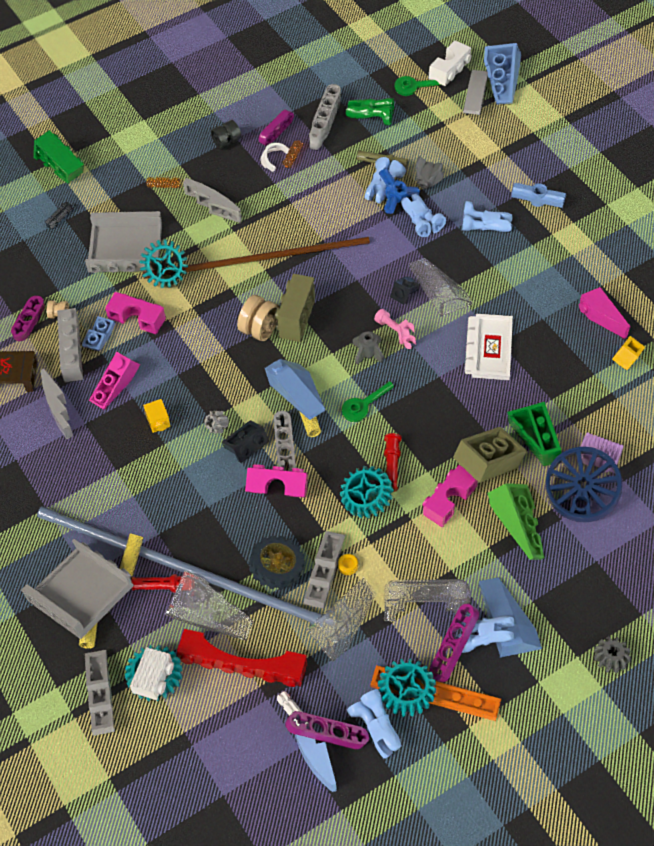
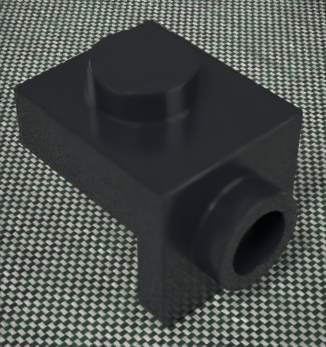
(403, 288)

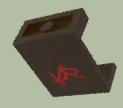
(18, 368)

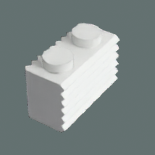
(152, 673)

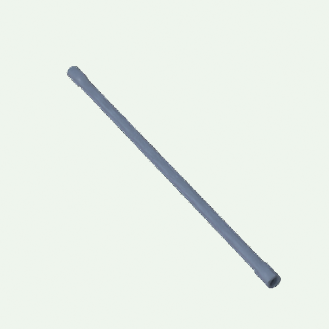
(54, 517)

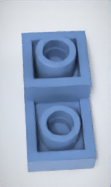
(98, 336)

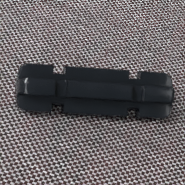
(58, 215)

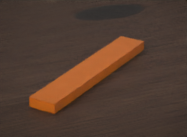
(453, 697)

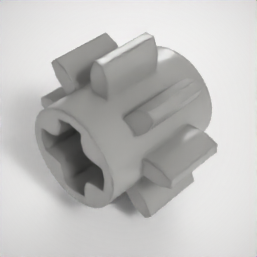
(216, 421)

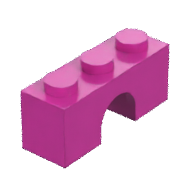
(123, 306)
(259, 479)
(457, 483)

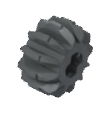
(608, 660)

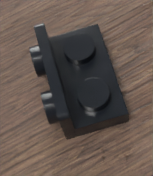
(246, 440)

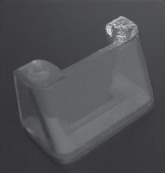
(397, 592)

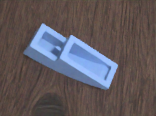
(318, 760)

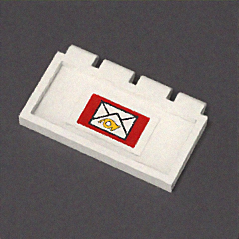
(489, 346)

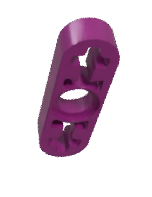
(276, 127)
(28, 326)

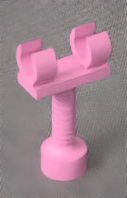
(383, 317)

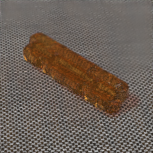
(292, 154)
(162, 182)

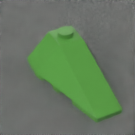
(514, 508)

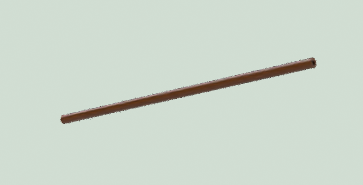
(269, 255)

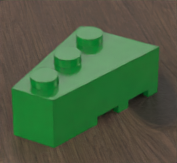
(58, 156)
(536, 431)

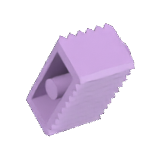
(611, 448)

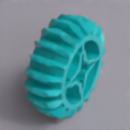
(178, 269)
(359, 484)
(393, 678)
(171, 680)

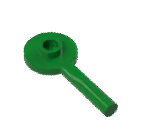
(407, 85)
(356, 409)

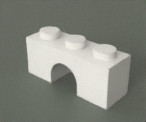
(456, 58)

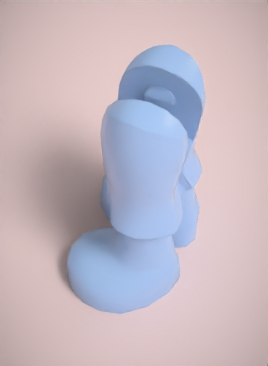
(377, 185)
(423, 216)
(490, 220)
(489, 632)
(380, 728)

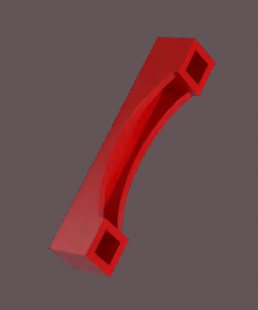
(284, 668)

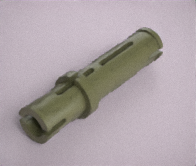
(372, 157)

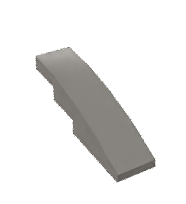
(475, 92)
(208, 197)
(56, 403)
(324, 569)
(99, 692)

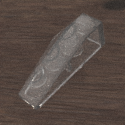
(441, 289)
(203, 607)
(340, 623)

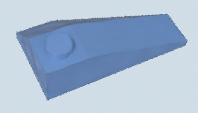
(503, 70)
(295, 386)

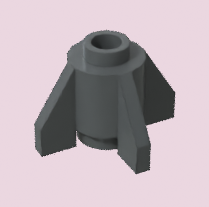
(428, 173)
(368, 347)

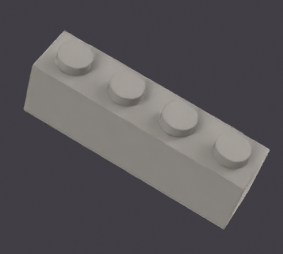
(69, 345)

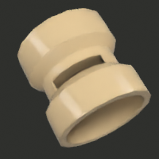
(53, 307)

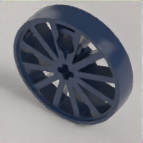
(575, 482)

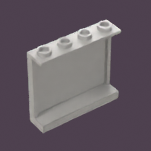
(121, 239)
(80, 590)

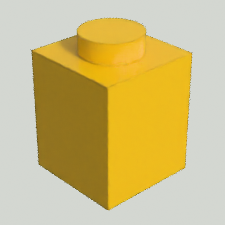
(628, 353)
(157, 416)

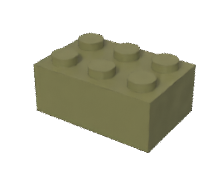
(295, 307)
(489, 454)

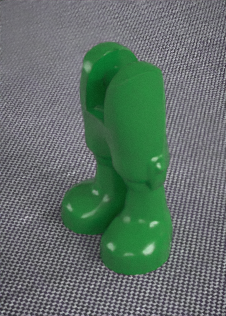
(370, 107)

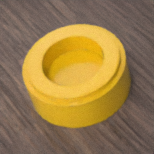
(348, 564)

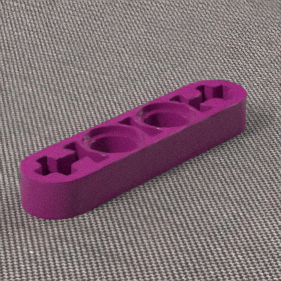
(456, 644)
(327, 730)

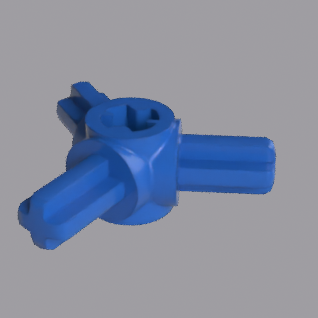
(395, 190)

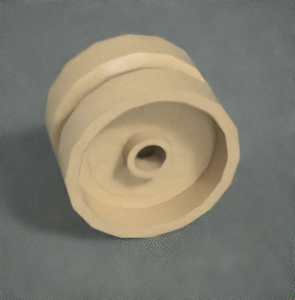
(258, 317)

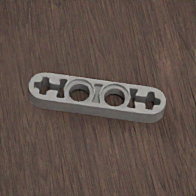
(284, 444)

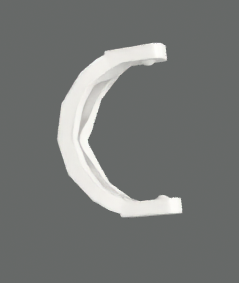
(264, 160)

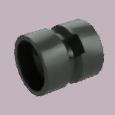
(225, 134)

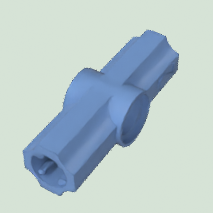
(538, 195)

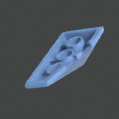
(501, 603)

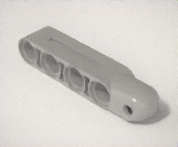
(325, 116)

